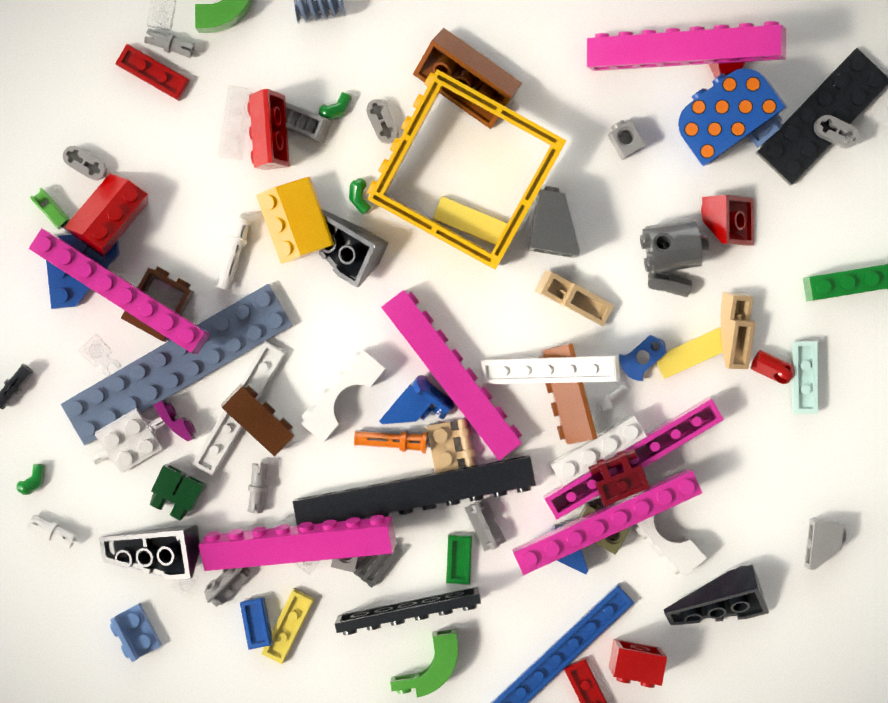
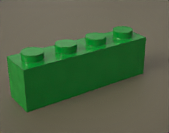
(846, 282)

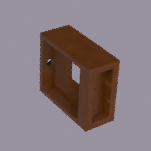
(144, 285)

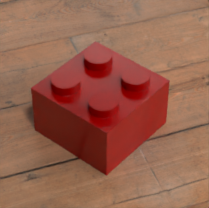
(637, 663)

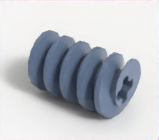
(315, 7)

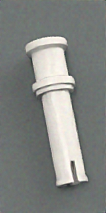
(235, 241)

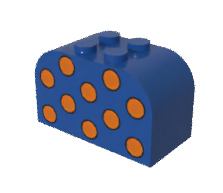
(728, 113)

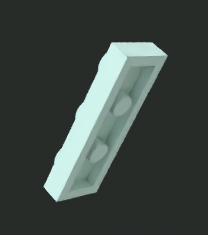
(805, 382)

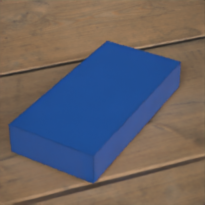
(256, 623)

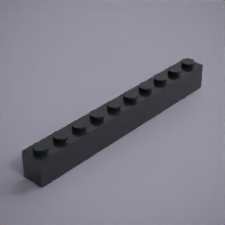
(418, 491)

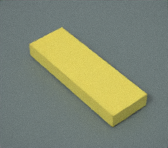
(469, 220)
(690, 353)
(288, 625)

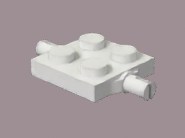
(128, 440)

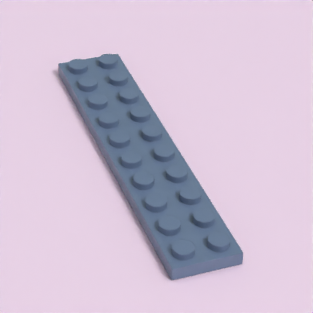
(173, 367)

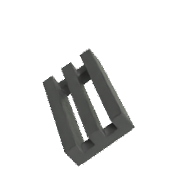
(364, 577)

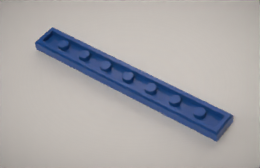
(566, 647)

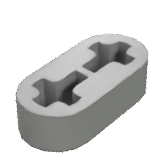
(387, 119)
(839, 126)
(87, 158)

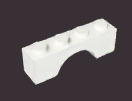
(323, 419)
(607, 445)
(682, 553)

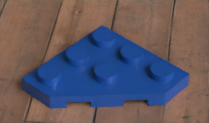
(65, 289)

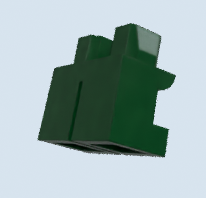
(166, 487)

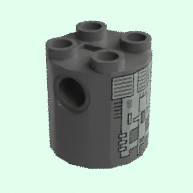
(681, 246)

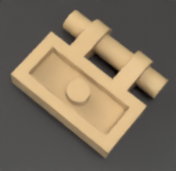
(443, 445)

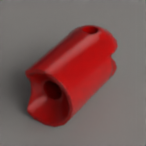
(772, 367)

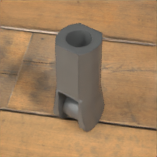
(669, 283)

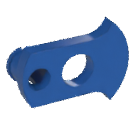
(630, 363)
(442, 402)

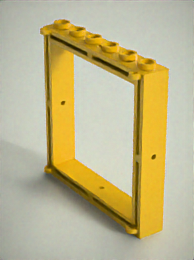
(402, 146)

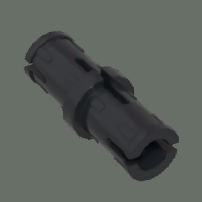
(14, 384)

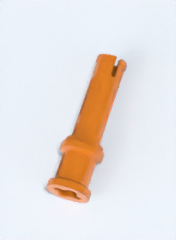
(404, 444)

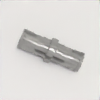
(169, 43)
(257, 488)

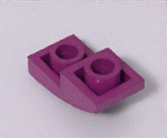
(181, 427)

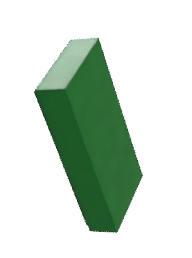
(459, 559)

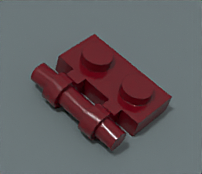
(621, 484)

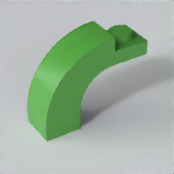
(220, 15)
(437, 672)

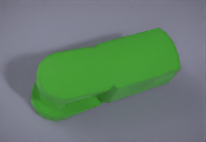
(52, 210)

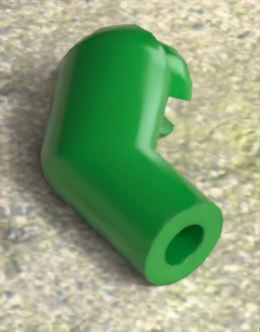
(336, 110)
(356, 195)
(32, 483)

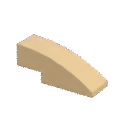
(574, 298)
(736, 329)

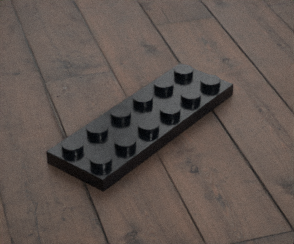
(841, 95)
(398, 612)

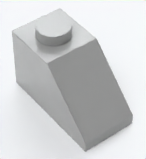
(823, 542)

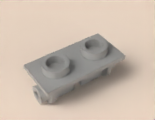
(485, 525)
(218, 590)

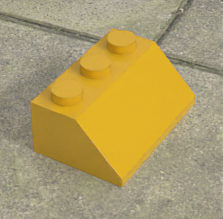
(295, 220)

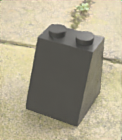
(552, 225)

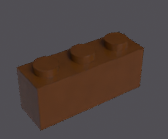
(258, 419)

